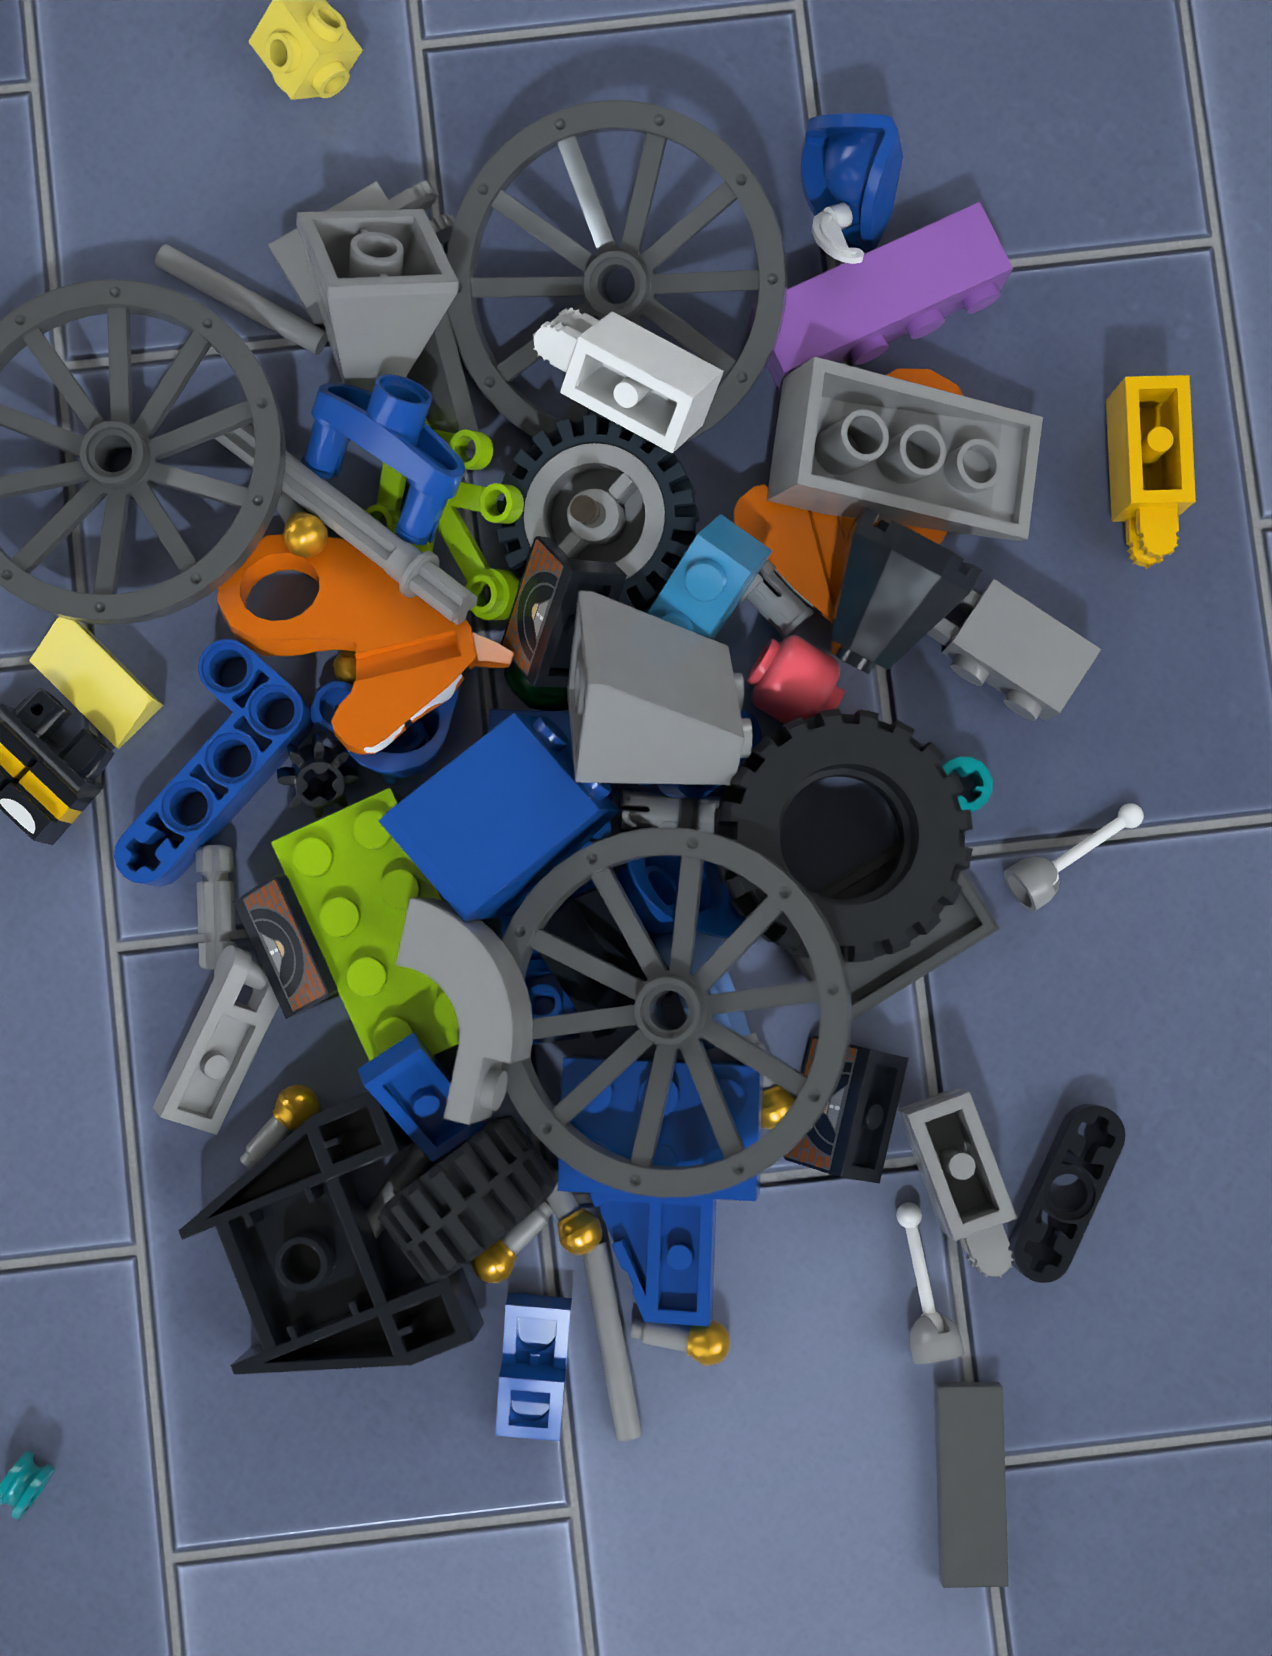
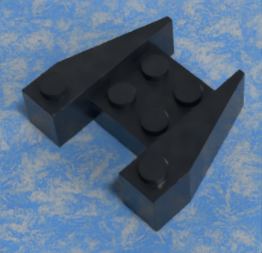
(313, 1259)

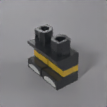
(39, 781)

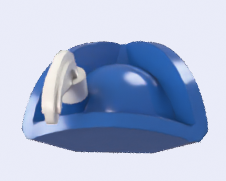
(850, 180)

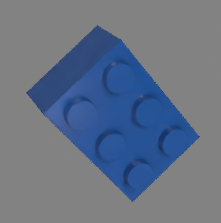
(685, 1131)

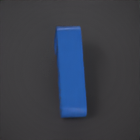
(206, 768)

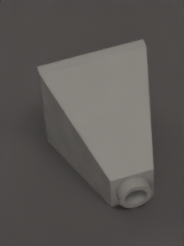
(377, 287)

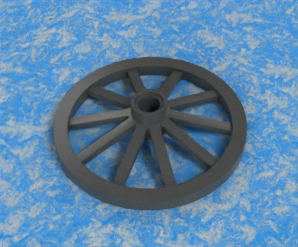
(563, 130)
(104, 439)
(832, 990)

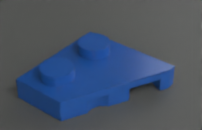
(666, 1253)

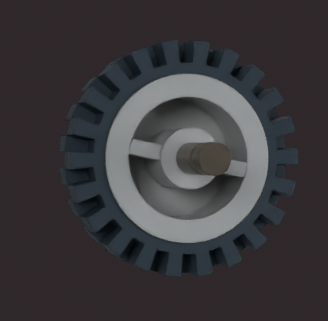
(603, 500)

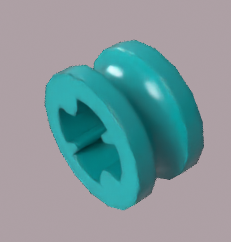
(965, 766)
(24, 1484)

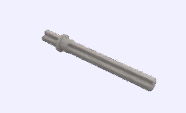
(413, 570)

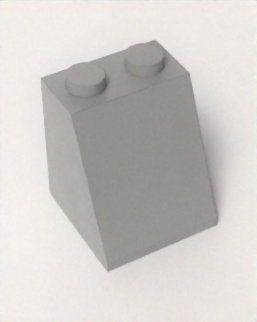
(651, 700)

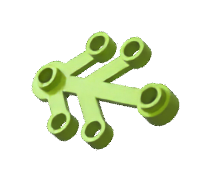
(453, 528)

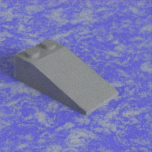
(902, 451)

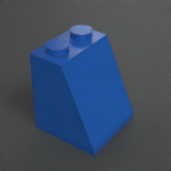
(499, 817)

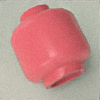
(794, 680)

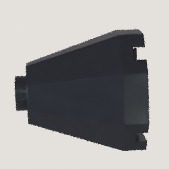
(893, 591)

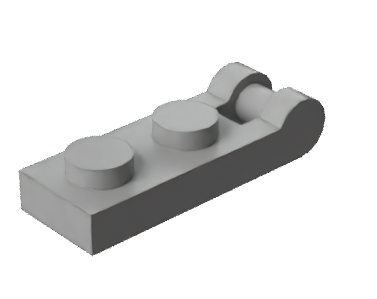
(218, 1045)

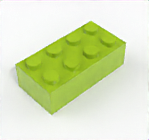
(356, 900)

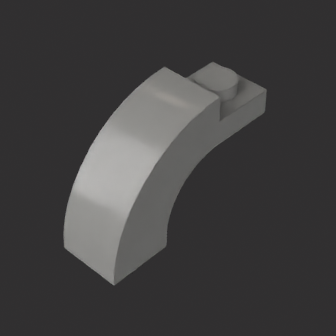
(486, 996)

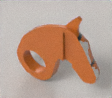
(810, 544)
(402, 646)

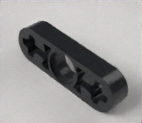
(1093, 1185)

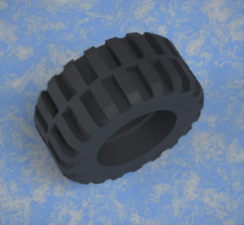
(909, 781)

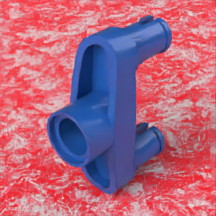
(394, 431)

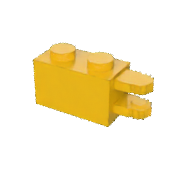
(1150, 462)

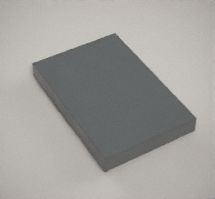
(880, 978)

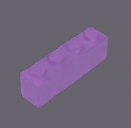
(891, 293)

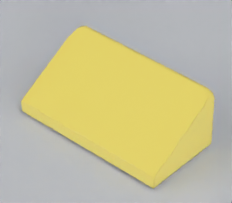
(94, 681)

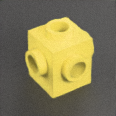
(306, 47)

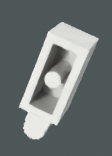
(630, 375)

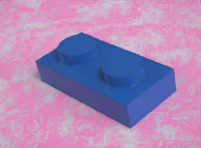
(415, 1094)

